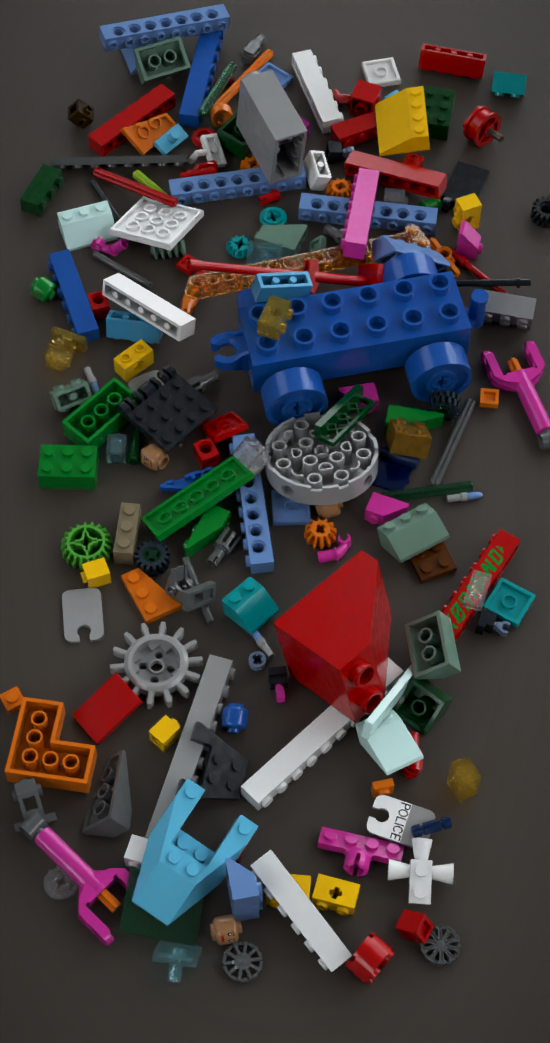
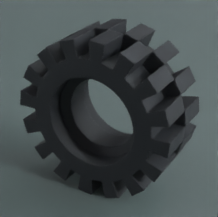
(537, 214)

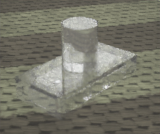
(477, 590)

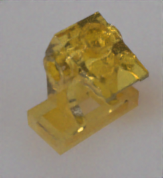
(67, 343)

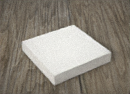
(381, 72)

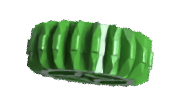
(74, 544)

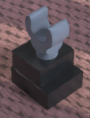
(335, 152)
(487, 623)

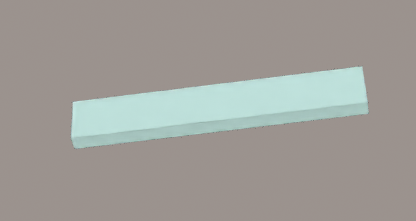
(387, 703)

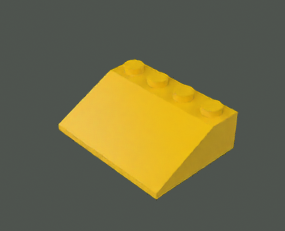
(402, 122)

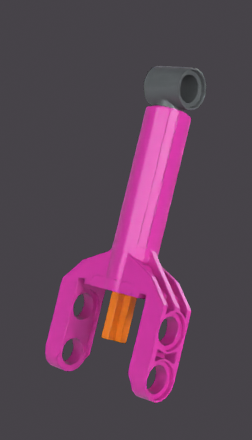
(523, 383)
(91, 883)

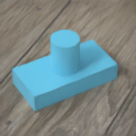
(170, 139)

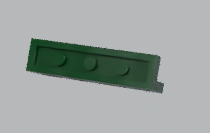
(338, 415)

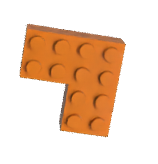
(42, 755)

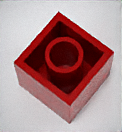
(364, 98)

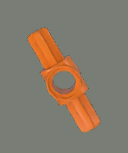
(446, 252)

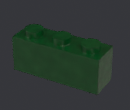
(41, 190)

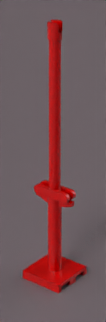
(367, 273)

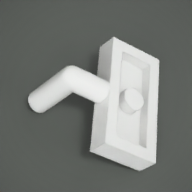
(211, 149)

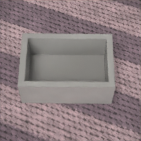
(509, 309)

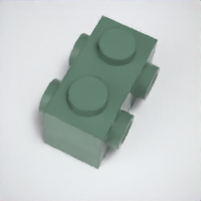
(70, 395)

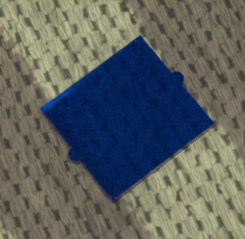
(392, 476)

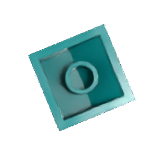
(509, 83)
(249, 605)

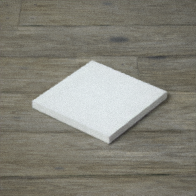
(156, 223)

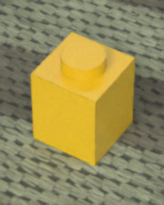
(95, 573)
(165, 732)

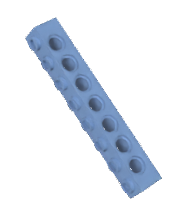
(164, 27)
(229, 186)
(384, 216)
(262, 561)

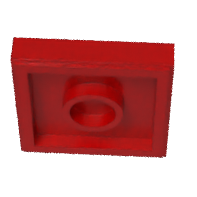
(224, 426)

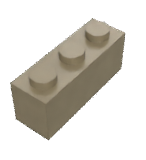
(127, 533)

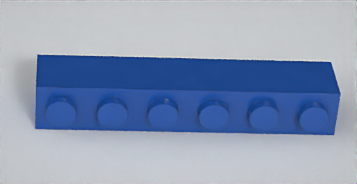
(73, 295)

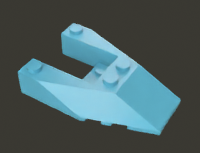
(179, 868)

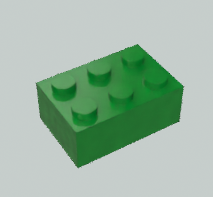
(68, 467)

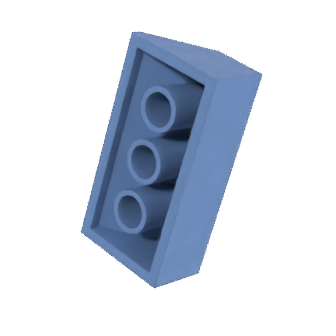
(388, 248)

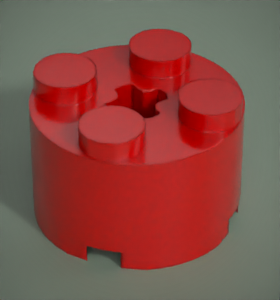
(369, 957)

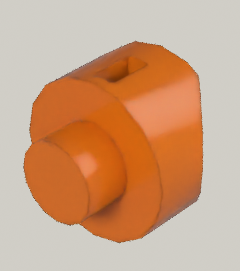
(220, 114)

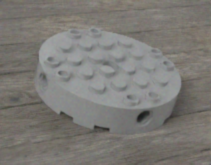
(315, 471)

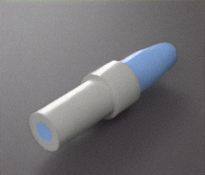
(91, 379)
(463, 496)
(263, 644)

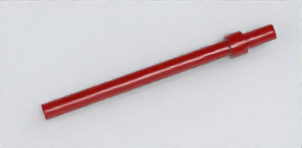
(463, 262)

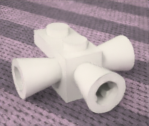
(420, 872)

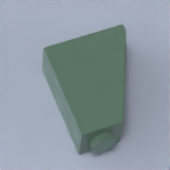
(291, 236)

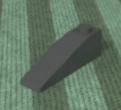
(112, 803)

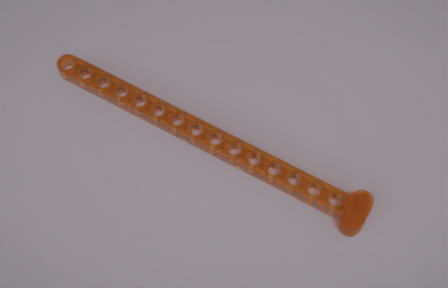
(328, 259)

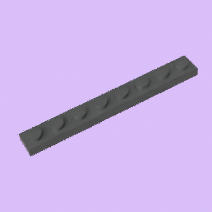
(112, 161)

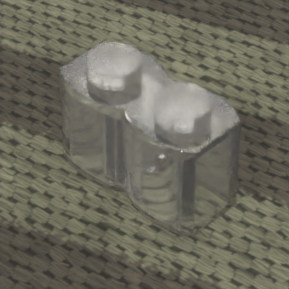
(252, 454)

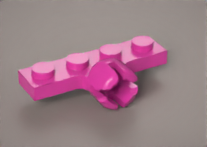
(359, 849)

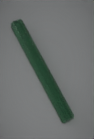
(217, 89)
(430, 491)

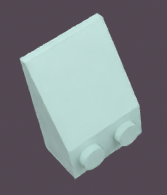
(390, 744)

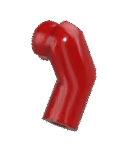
(342, 99)

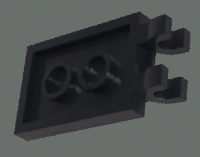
(464, 181)

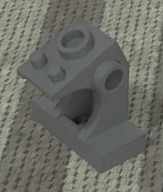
(183, 590)
(27, 788)

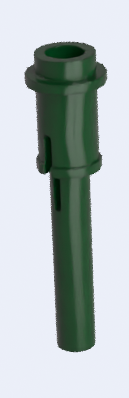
(133, 456)

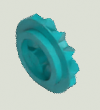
(278, 214)
(232, 246)

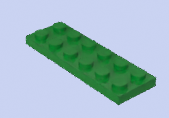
(197, 498)

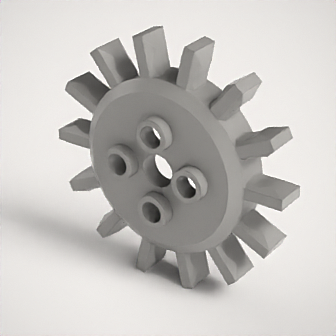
(144, 652)

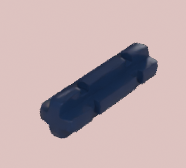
(431, 826)

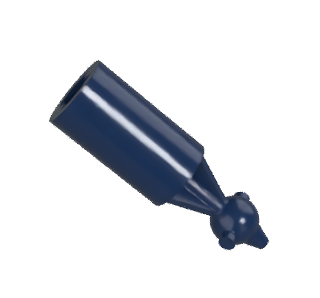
(407, 461)

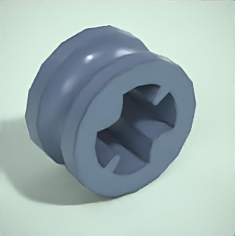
(257, 667)

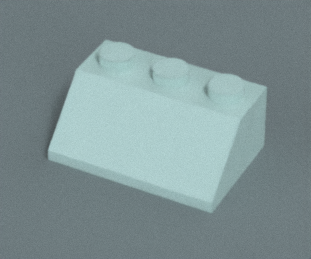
(85, 224)

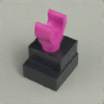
(278, 681)

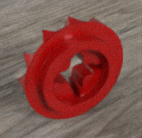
(198, 133)

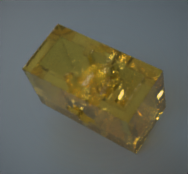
(274, 318)
(463, 779)

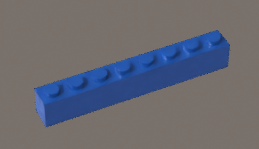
(200, 77)

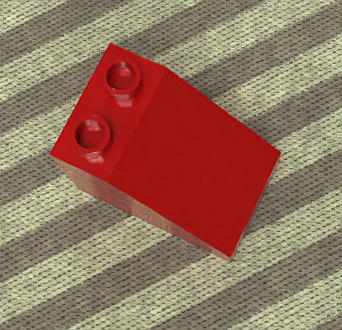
(341, 638)

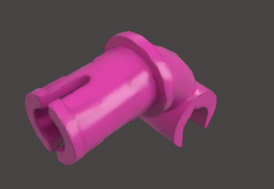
(112, 249)
(336, 553)

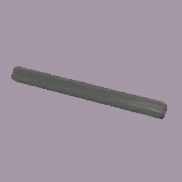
(452, 442)

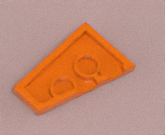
(145, 133)
(149, 596)

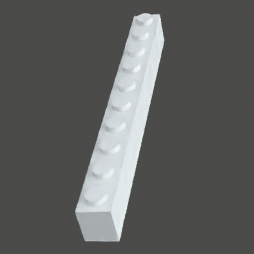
(304, 750)

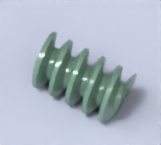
(179, 247)

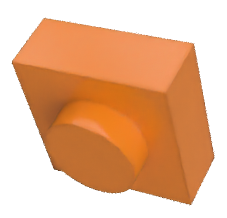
(489, 398)
(12, 699)
(382, 787)

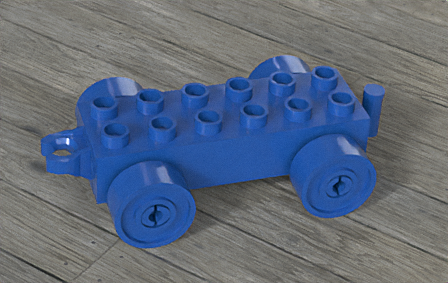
(405, 321)

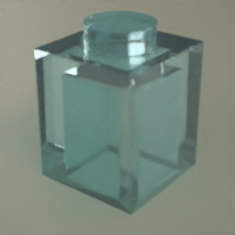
(116, 448)

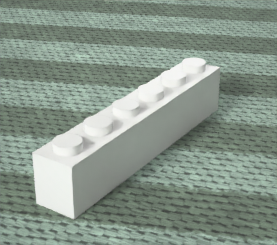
(316, 90)
(149, 306)
(301, 911)

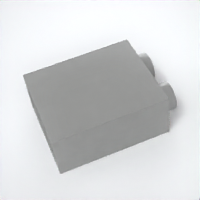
(271, 126)

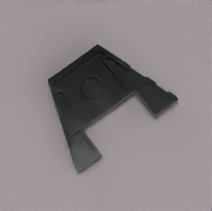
(223, 768)

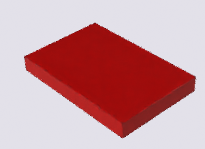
(107, 708)

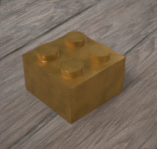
(408, 438)

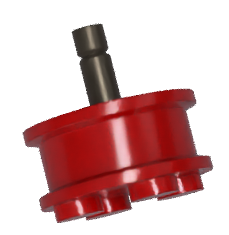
(482, 126)

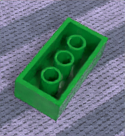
(98, 415)

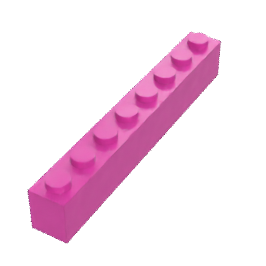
(359, 213)

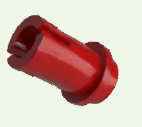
(270, 197)

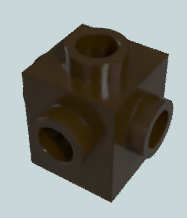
(81, 113)

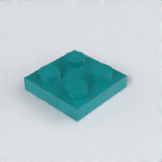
(509, 602)

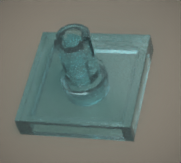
(263, 251)
(177, 956)

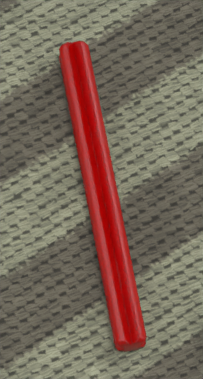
(135, 187)

